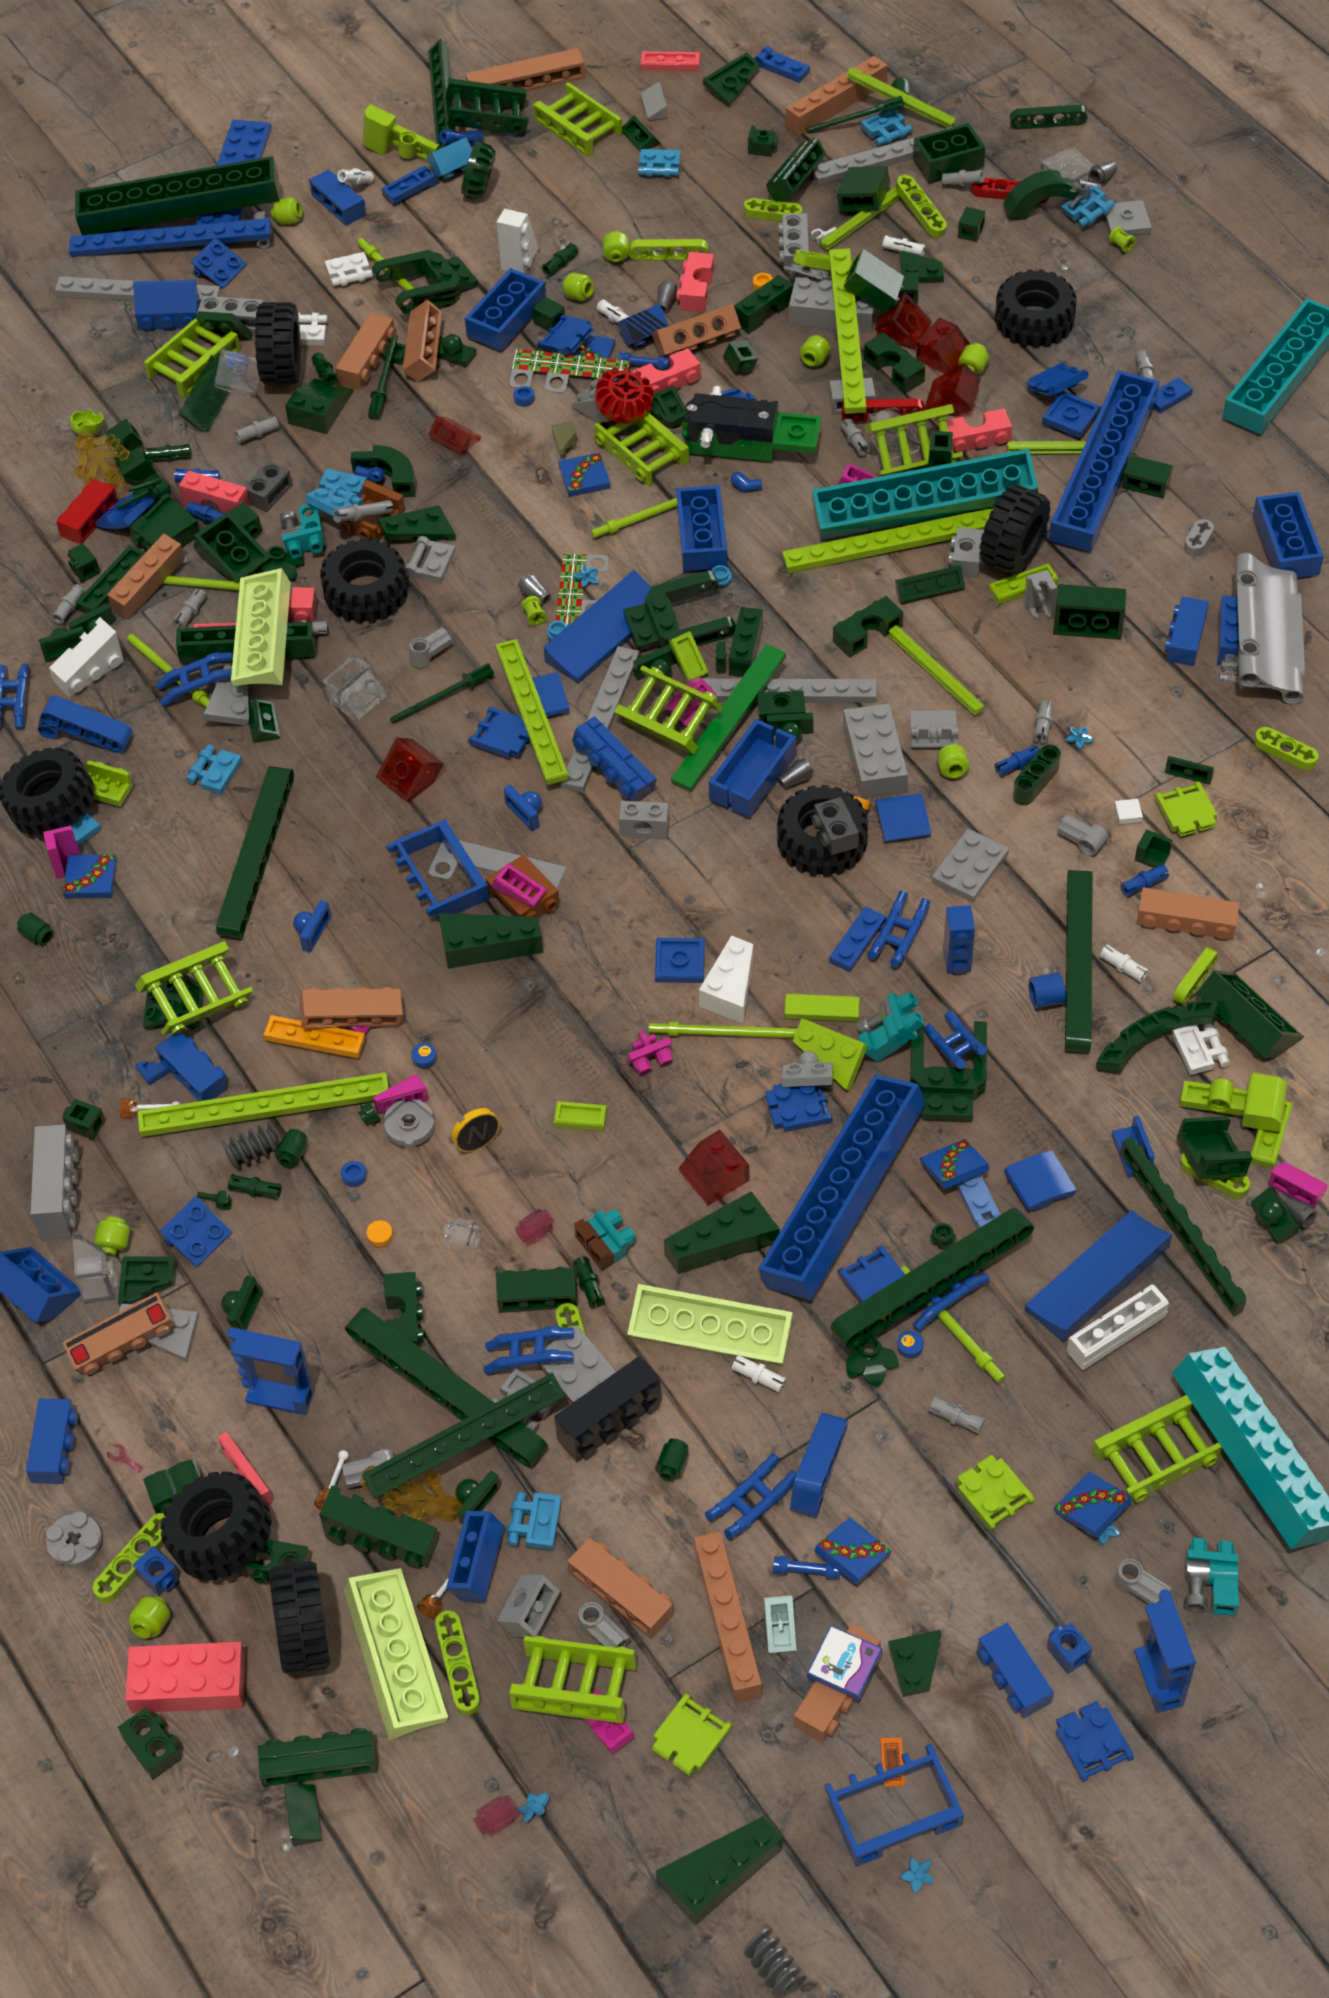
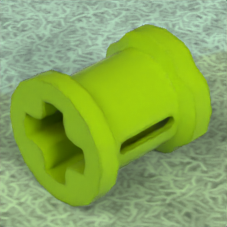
(1122, 239)
(534, 610)

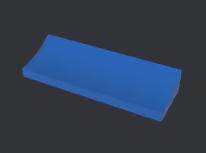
(596, 631)
(1098, 1275)

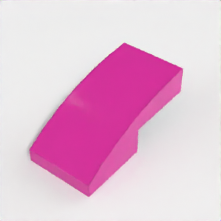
(609, 1733)

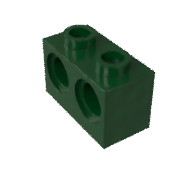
(280, 1554)
(145, 1745)

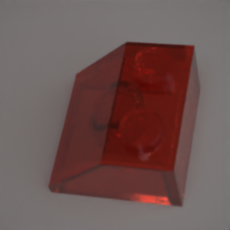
(904, 322)
(941, 346)
(955, 388)
(409, 768)
(715, 1168)

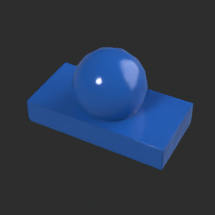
(524, 806)
(312, 925)

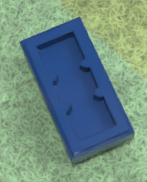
(1171, 394)

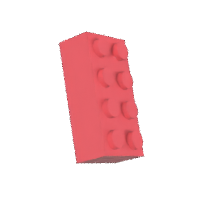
(186, 1677)

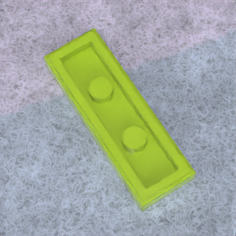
(1014, 586)
(822, 1007)
(1268, 1142)

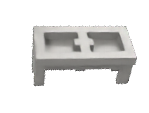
(1040, 594)

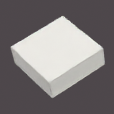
(1128, 811)

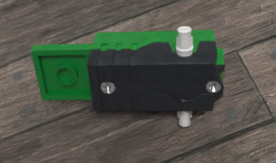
(745, 427)

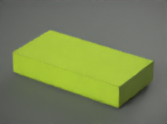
(688, 656)
(580, 1116)

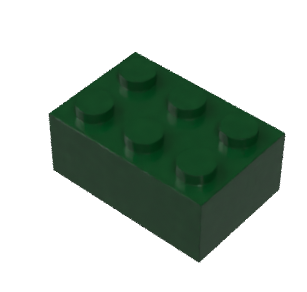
(948, 151)
(1089, 611)

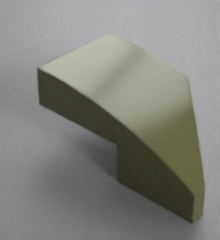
(565, 436)

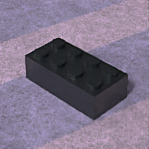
(608, 1409)

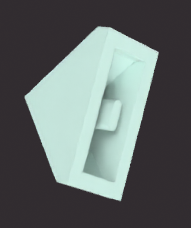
(780, 1624)

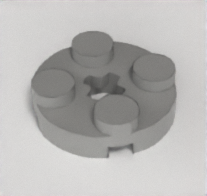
(413, 1135)
(67, 1527)

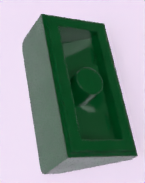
(639, 134)
(263, 721)
(1189, 770)
(302, 1813)

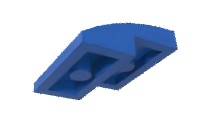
(123, 517)
(551, 694)
(903, 818)
(1040, 1180)

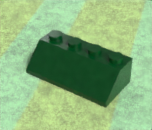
(1249, 1014)

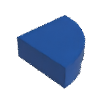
(152, 1071)

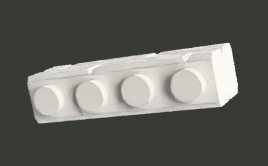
(1117, 1327)

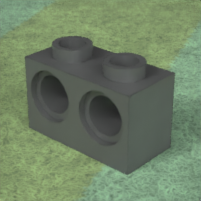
(268, 486)
(835, 826)

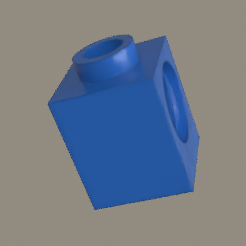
(151, 1562)
(1067, 1658)

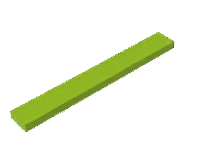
(532, 712)

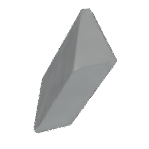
(654, 102)

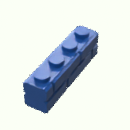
(614, 760)

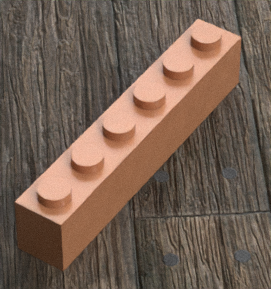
(534, 72)
(832, 98)
(727, 1617)

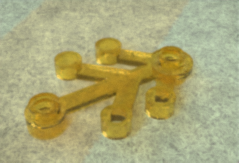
(86, 445)
(414, 1494)

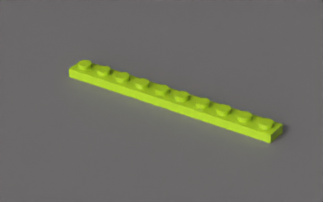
(847, 333)
(882, 541)
(261, 1104)

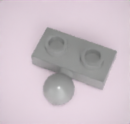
(807, 1072)

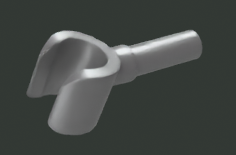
(1084, 193)

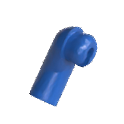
(373, 474)
(744, 484)

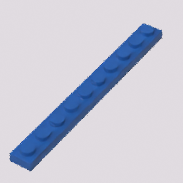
(169, 237)

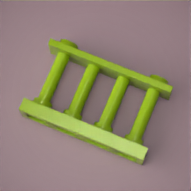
(572, 133)
(181, 341)
(899, 424)
(651, 428)
(666, 730)
(194, 965)
(1155, 1424)
(571, 1703)

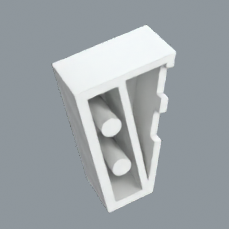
(516, 241)
(88, 661)
(729, 981)

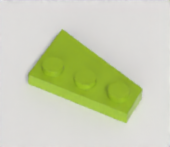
(832, 1048)

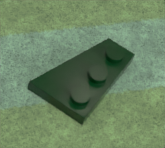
(732, 78)
(424, 522)

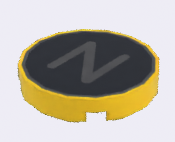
(475, 1130)

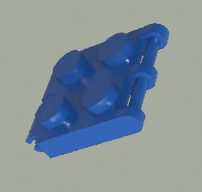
(566, 335)
(1056, 379)
(501, 736)
(797, 1107)
(871, 1276)
(1092, 1740)

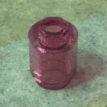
(534, 1226)
(495, 1815)

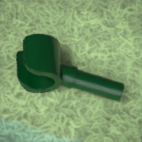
(222, 1199)

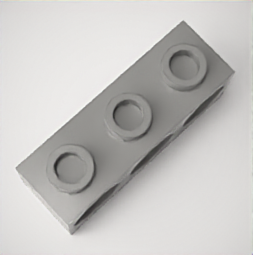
(795, 237)
(242, 308)

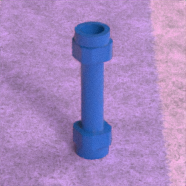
(449, 136)
(661, 363)
(783, 1565)

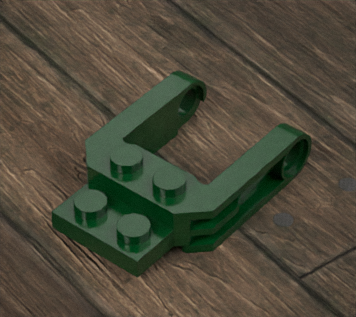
(445, 275)
(656, 622)
(947, 1089)

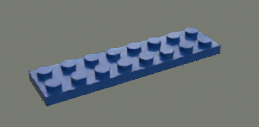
(243, 142)

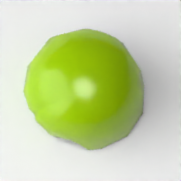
(86, 422)

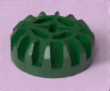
(478, 170)

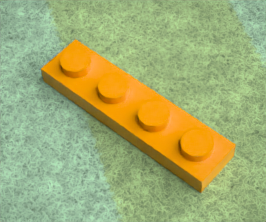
(321, 1039)

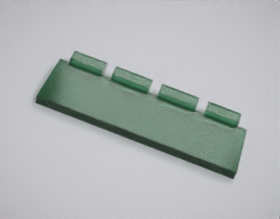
(204, 399)

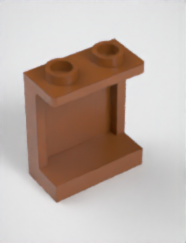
(368, 526)
(546, 904)

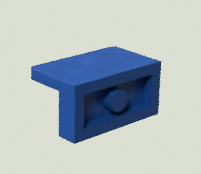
(1139, 1135)

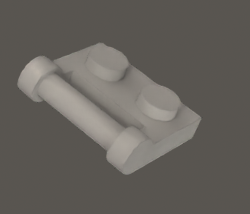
(436, 562)

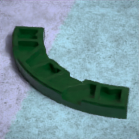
(1154, 1024)

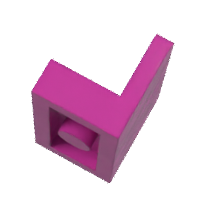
(697, 684)
(59, 845)
(1297, 1183)

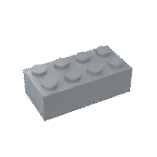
(814, 306)
(875, 751)
(53, 1182)

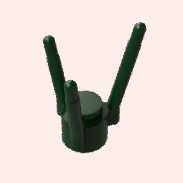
(158, 489)

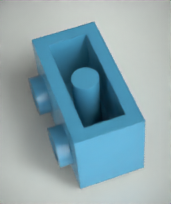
(450, 158)

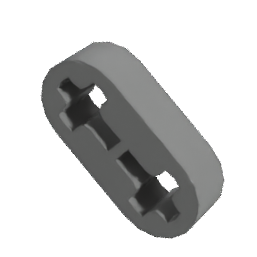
(1195, 536)

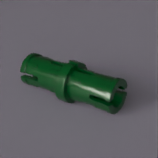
(560, 259)
(324, 368)
(169, 452)
(254, 1186)
(588, 1282)

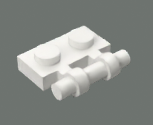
(348, 269)
(313, 334)
(1194, 1050)

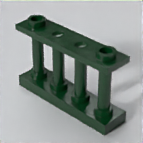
(488, 94)

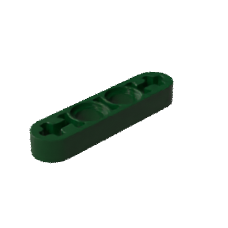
(1048, 120)

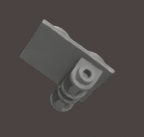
(803, 271)
(933, 728)

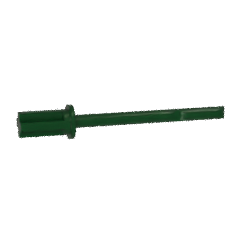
(883, 107)
(378, 396)
(468, 680)

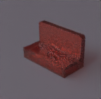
(452, 434)

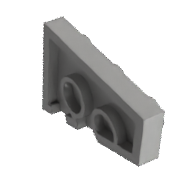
(228, 703)
(180, 1337)

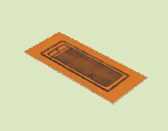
(891, 1758)

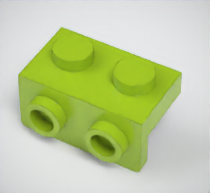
(110, 783)

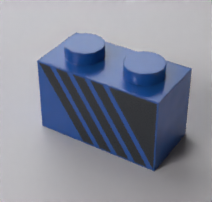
(640, 325)

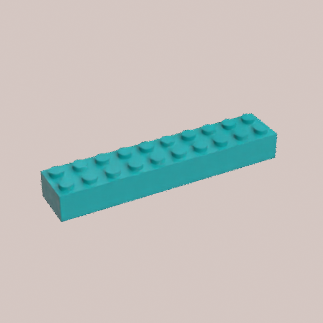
(920, 494)

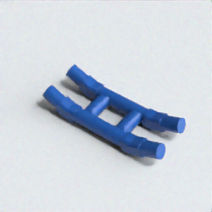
(182, 674)
(19, 701)
(894, 919)
(961, 1032)
(939, 1304)
(540, 1354)
(753, 1481)

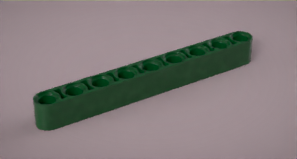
(255, 852)
(1078, 961)
(931, 1278)
(439, 1382)

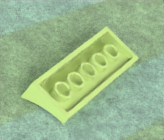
(261, 629)
(710, 1324)
(394, 1652)

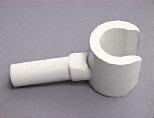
(818, 234)

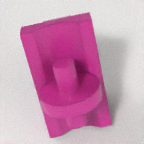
(659, 1049)

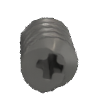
(251, 1146)
(772, 1965)

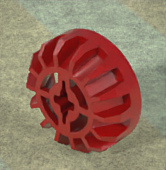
(623, 400)

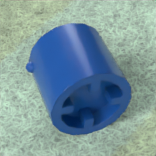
(1047, 990)

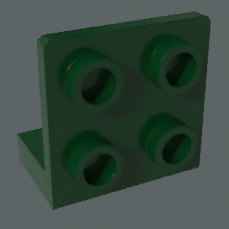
(153, 1013)

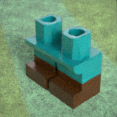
(602, 1239)

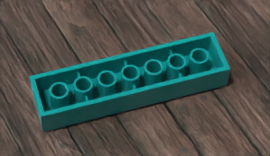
(1280, 368)
(1256, 1445)

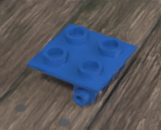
(217, 263)
(195, 1231)

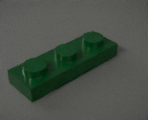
(930, 583)

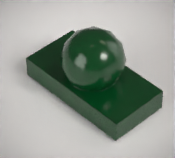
(452, 350)
(88, 620)
(60, 641)
(660, 659)
(792, 723)
(1275, 1215)
(242, 1303)
(476, 1495)

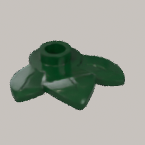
(282, 560)
(872, 1364)

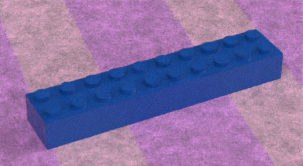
(1103, 461)
(842, 1187)

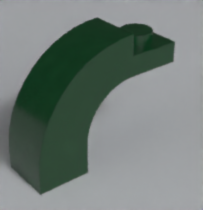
(1036, 188)
(940, 448)
(393, 464)

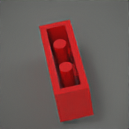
(80, 517)

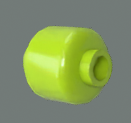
(287, 211)
(615, 245)
(578, 287)
(815, 351)
(975, 357)
(953, 761)
(112, 1235)
(149, 1617)

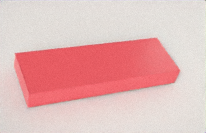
(670, 61)
(243, 1466)

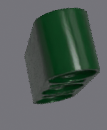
(1036, 775)

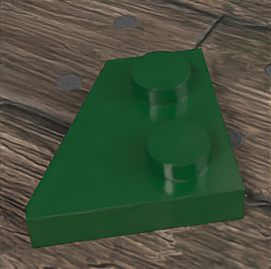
(927, 269)
(223, 323)
(668, 407)
(144, 1276)
(915, 1661)

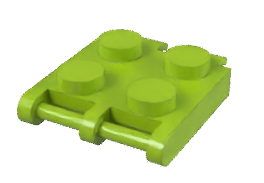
(1187, 810)
(992, 1490)
(689, 1736)

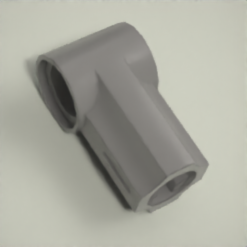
(424, 648)
(1087, 837)
(354, 1470)
(1143, 1586)
(603, 1630)

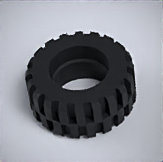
(1037, 290)
(277, 342)
(1014, 529)
(359, 560)
(32, 776)
(807, 851)
(231, 1544)
(299, 1617)

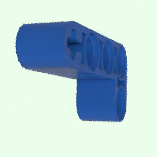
(84, 724)
(817, 1464)

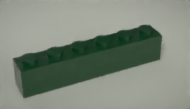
(198, 642)

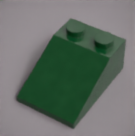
(317, 405)
(230, 548)

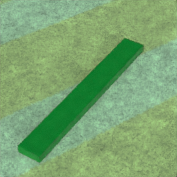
(728, 718)

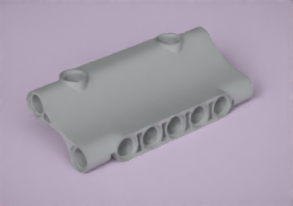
(1269, 628)

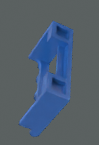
(440, 832)
(274, 1350)
(1168, 1658)
(939, 1822)

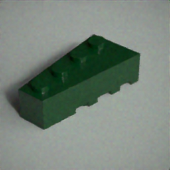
(488, 938)
(720, 1235)
(377, 1530)
(718, 1869)

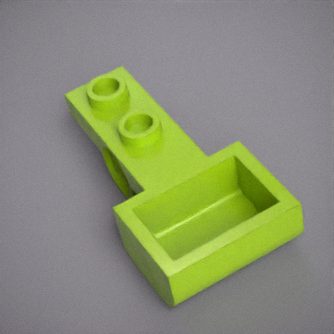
(382, 133)
(1259, 1105)

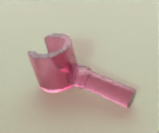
(124, 1458)

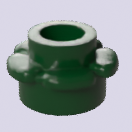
(368, 1114)
(947, 1231)

